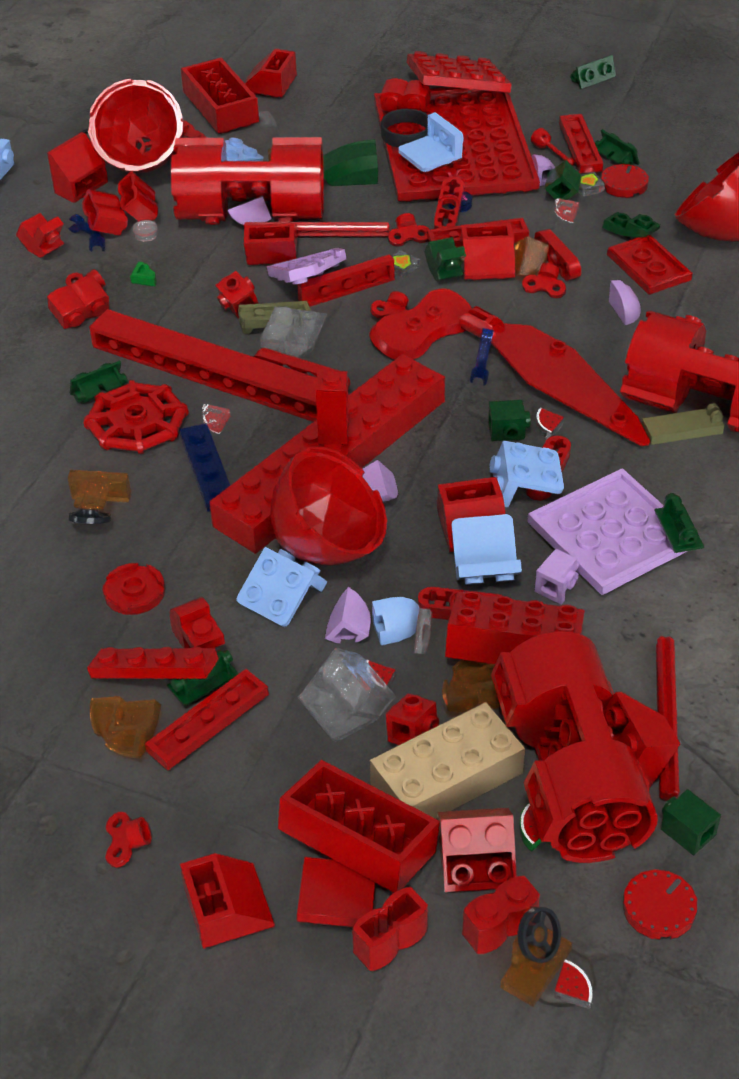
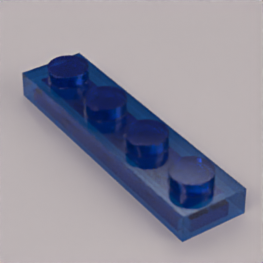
(204, 462)

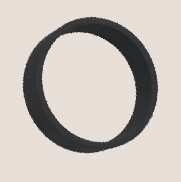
(400, 116)

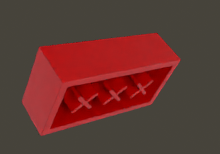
(220, 95)
(489, 625)
(358, 825)

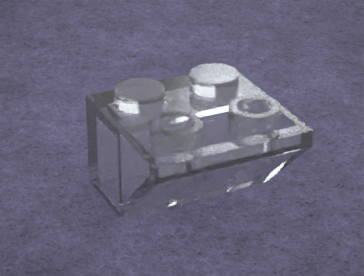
(292, 331)
(346, 694)

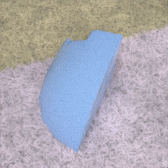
(394, 619)

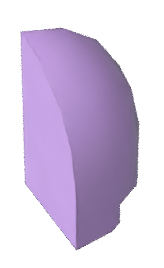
(543, 166)
(250, 212)
(624, 302)
(381, 479)
(349, 618)

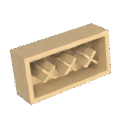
(450, 762)

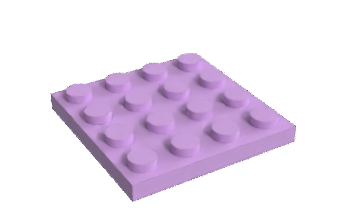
(607, 529)

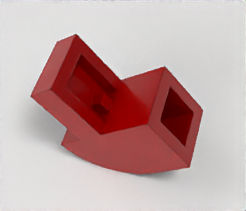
(39, 235)
(195, 625)

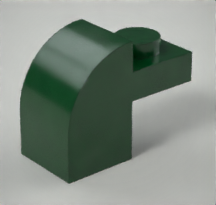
(444, 259)

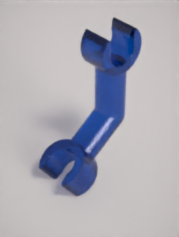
(95, 239)
(480, 368)

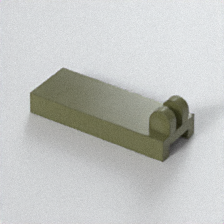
(258, 315)
(684, 425)

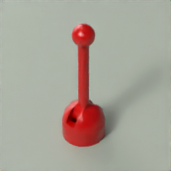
(542, 138)

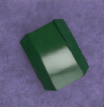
(352, 164)

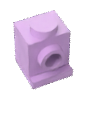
(556, 576)

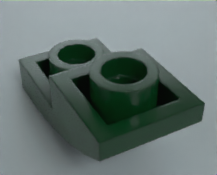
(636, 227)

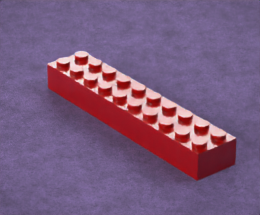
(378, 417)

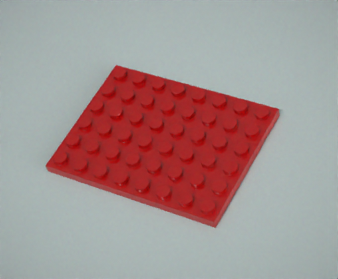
(492, 151)

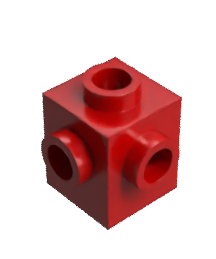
(236, 291)
(410, 718)

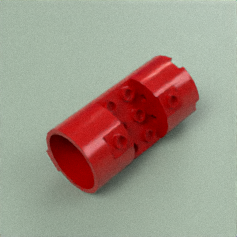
(206, 180)
(671, 359)
(585, 785)

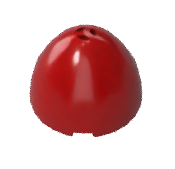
(129, 114)
(714, 205)
(326, 509)

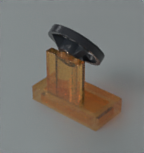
(92, 492)
(535, 956)

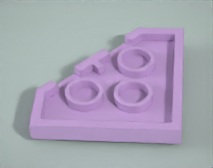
(311, 265)

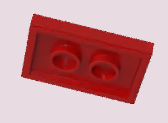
(649, 264)

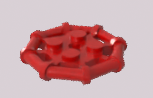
(149, 418)

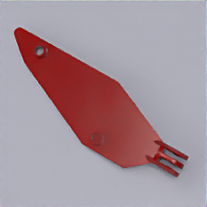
(557, 372)

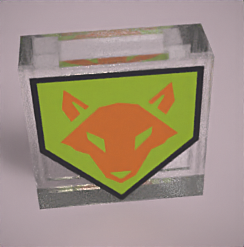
(591, 184)
(405, 263)

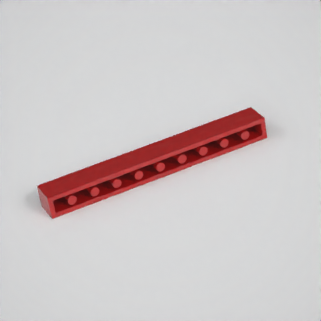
(206, 363)

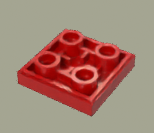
(333, 893)

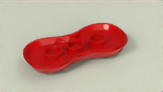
(419, 327)

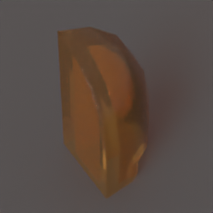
(529, 256)

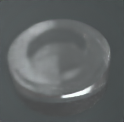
(145, 230)

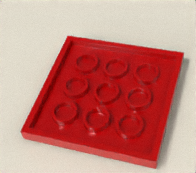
(458, 72)

